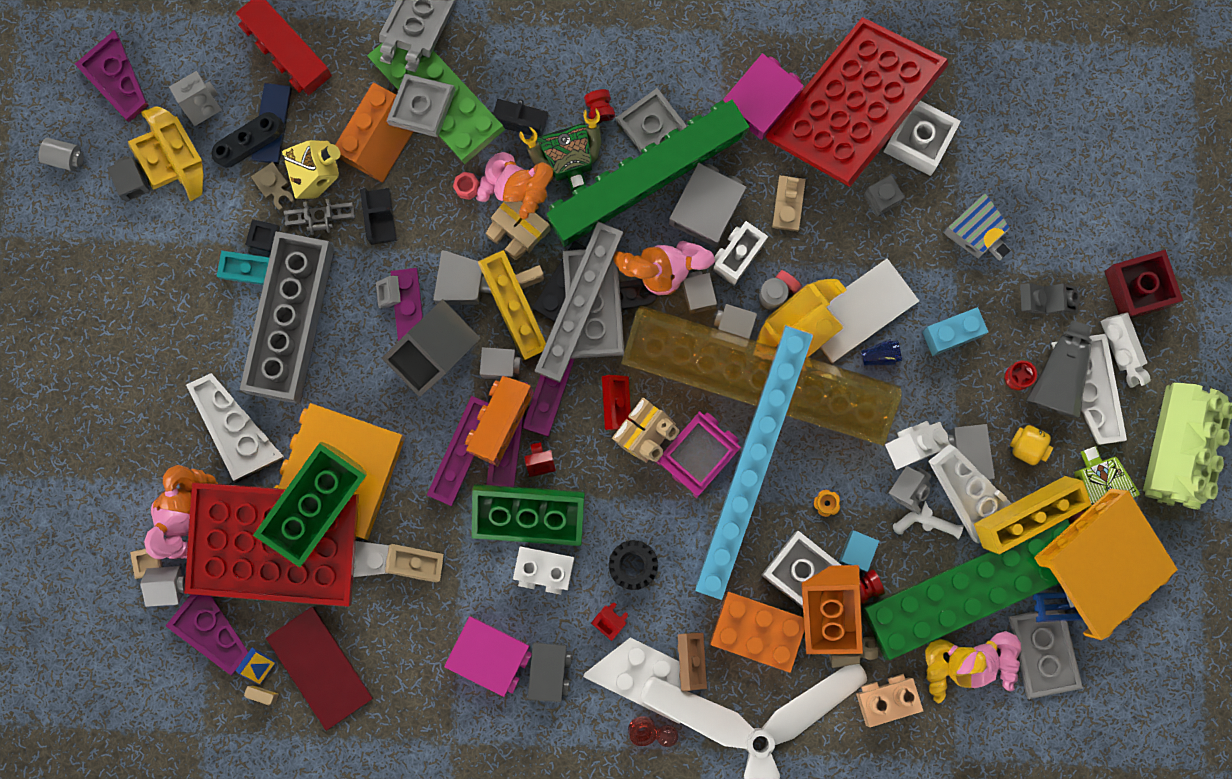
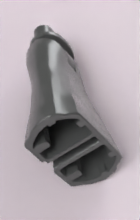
(1065, 373)

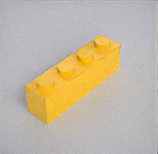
(1032, 514)

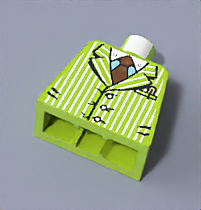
(1103, 475)

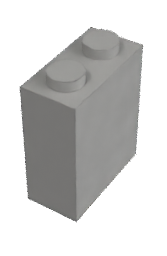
(707, 204)

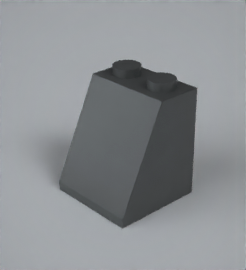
(431, 348)

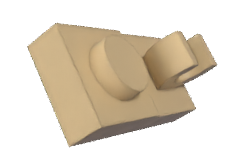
(788, 203)
(414, 563)

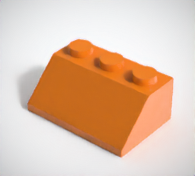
(369, 140)
(499, 420)
(833, 611)

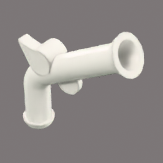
(928, 522)

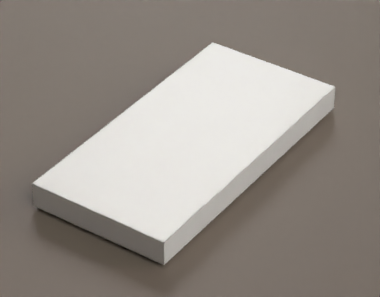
(867, 308)

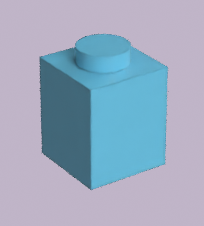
(859, 551)

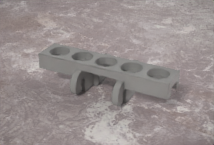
(327, 217)

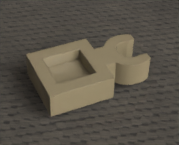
(271, 184)
(869, 653)

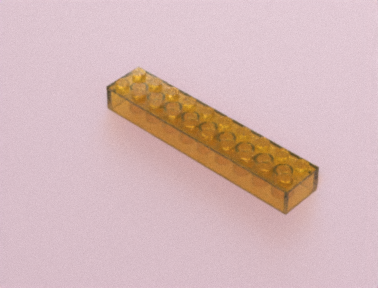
(740, 368)

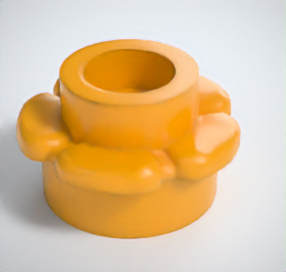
(832, 497)

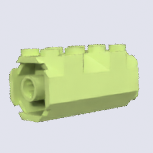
(1185, 444)

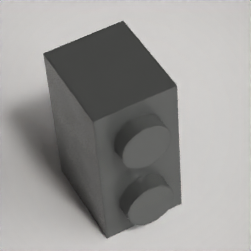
(548, 672)

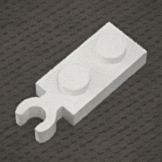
(1126, 348)

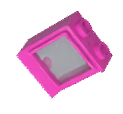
(699, 453)

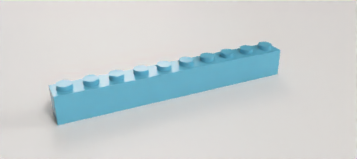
(753, 462)

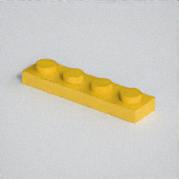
(512, 304)

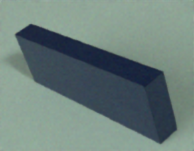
(275, 100)

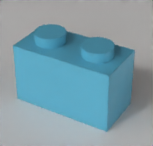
(955, 331)

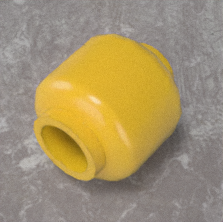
(1031, 445)

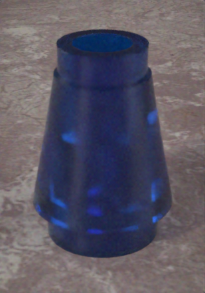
(882, 354)

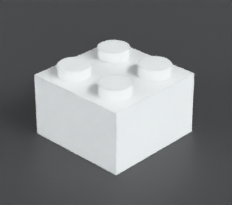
(922, 138)
(795, 564)

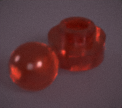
(665, 735)

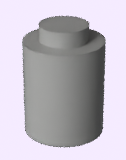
(60, 154)
(773, 293)

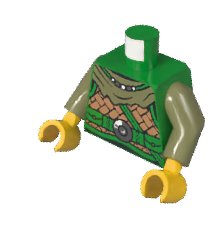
(568, 150)

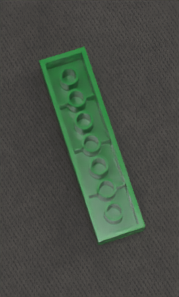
(648, 172)
(960, 595)

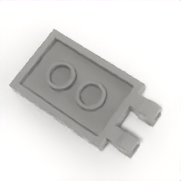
(415, 28)

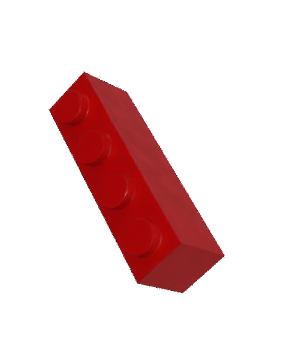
(284, 45)

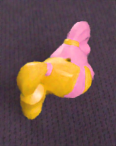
(972, 666)

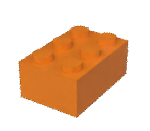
(758, 631)

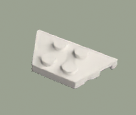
(630, 667)

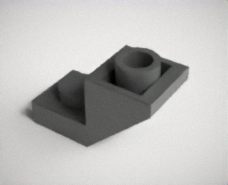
(1049, 299)

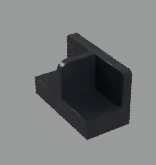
(520, 117)
(378, 215)

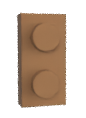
(692, 661)

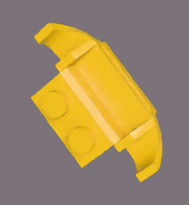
(168, 153)
(806, 312)

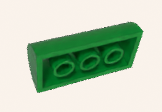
(311, 503)
(527, 514)

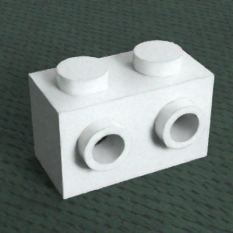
(739, 254)
(917, 443)
(543, 569)

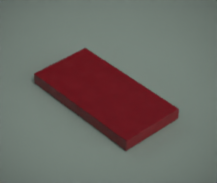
(319, 668)

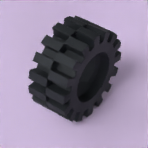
(650, 565)

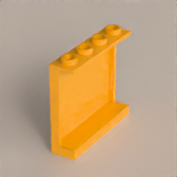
(365, 443)
(1108, 562)

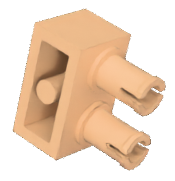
(889, 701)

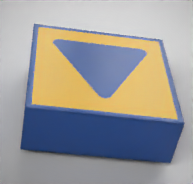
(255, 666)

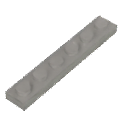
(579, 302)

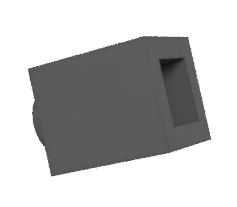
(128, 178)
(884, 196)

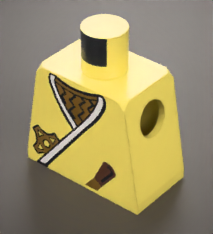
(311, 167)

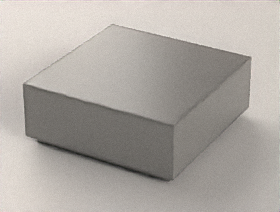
(388, 292)

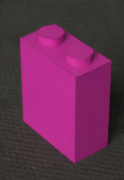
(764, 94)
(488, 657)

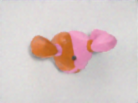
(514, 183)
(661, 262)
(172, 513)

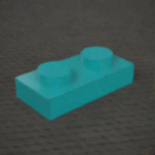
(242, 267)

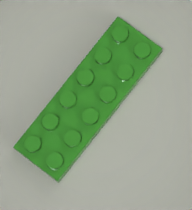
(467, 123)

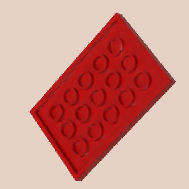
(856, 101)
(233, 563)

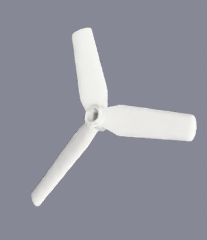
(733, 731)

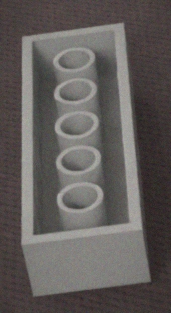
(287, 317)

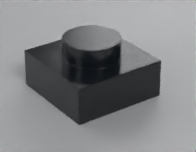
(261, 235)

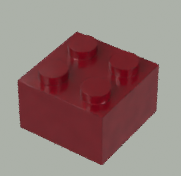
(1143, 284)

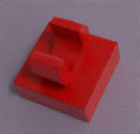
(539, 462)
(609, 622)

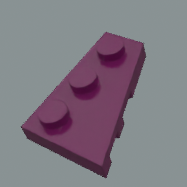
(113, 76)
(209, 632)

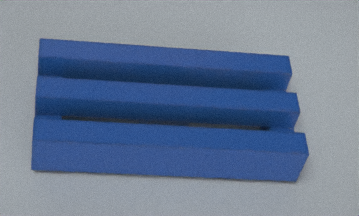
(1042, 608)

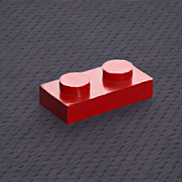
(615, 401)

